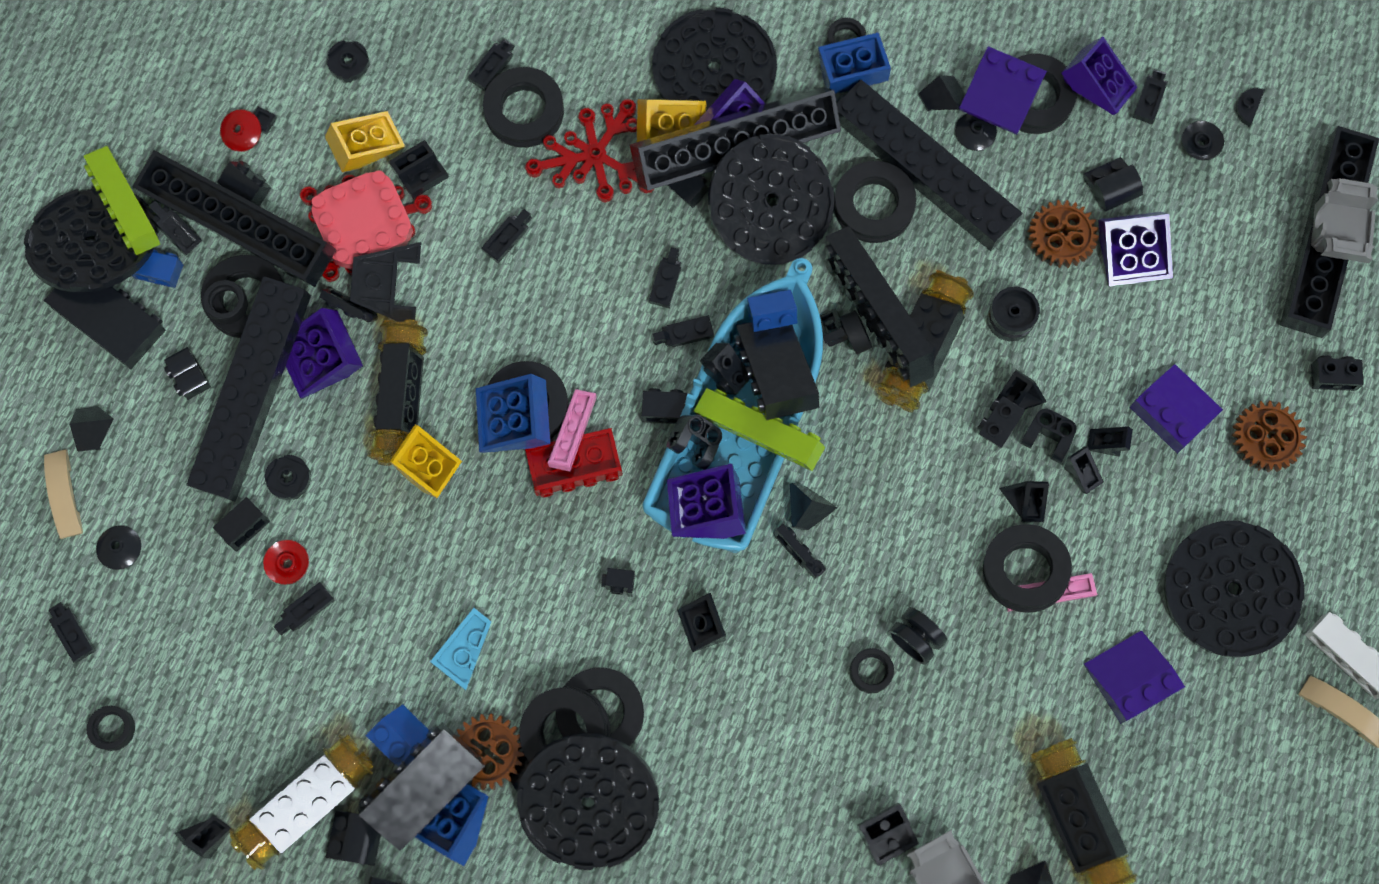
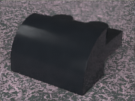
(418, 169)
(1114, 183)
(887, 834)
(352, 839)

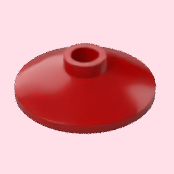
(249, 130)
(278, 555)

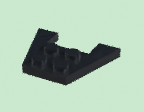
(375, 281)

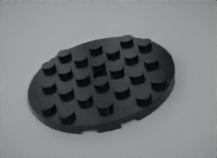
(711, 36)
(740, 206)
(63, 256)
(1267, 580)
(594, 769)

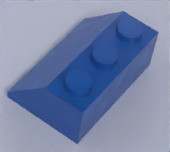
(852, 60)
(397, 734)

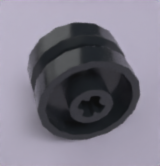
(1013, 313)
(917, 635)

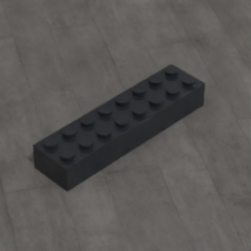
(880, 307)

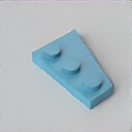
(462, 649)

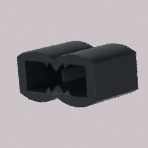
(186, 373)

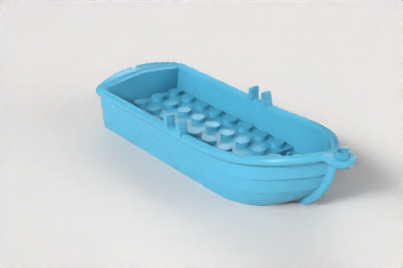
(753, 464)

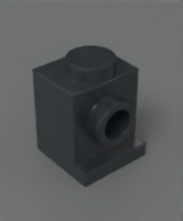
(619, 581)

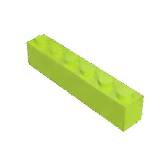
(121, 199)
(752, 426)

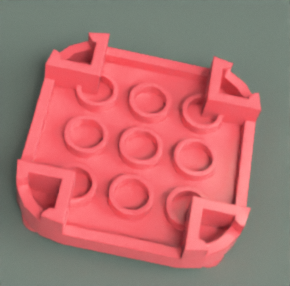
(361, 217)

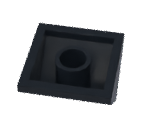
(702, 623)

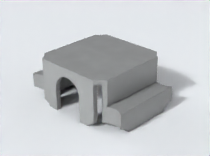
(1344, 220)
(943, 863)

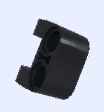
(1051, 431)
(697, 433)

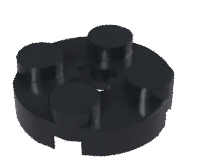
(351, 71)
(293, 489)

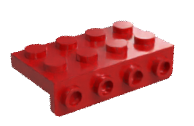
(594, 462)

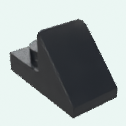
(832, 328)
(1110, 440)
(1084, 470)

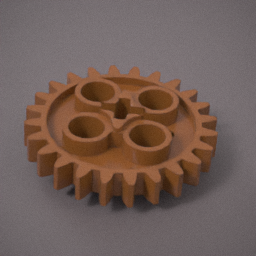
(1059, 216)
(1255, 448)
(499, 734)

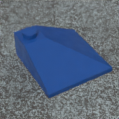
(457, 825)

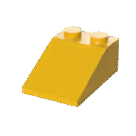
(665, 116)
(363, 140)
(425, 462)

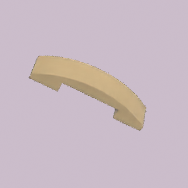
(61, 494)
(1343, 708)

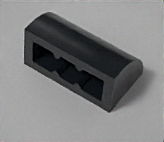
(241, 524)

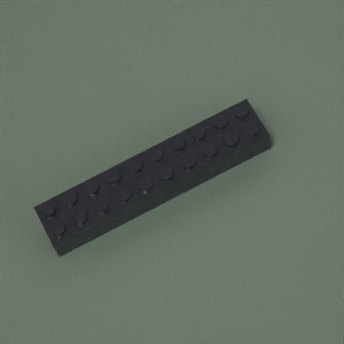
(703, 145)
(928, 165)
(234, 218)
(1320, 278)
(249, 389)

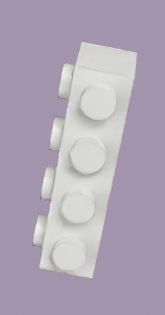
(1347, 651)

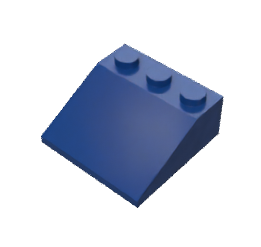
(513, 414)

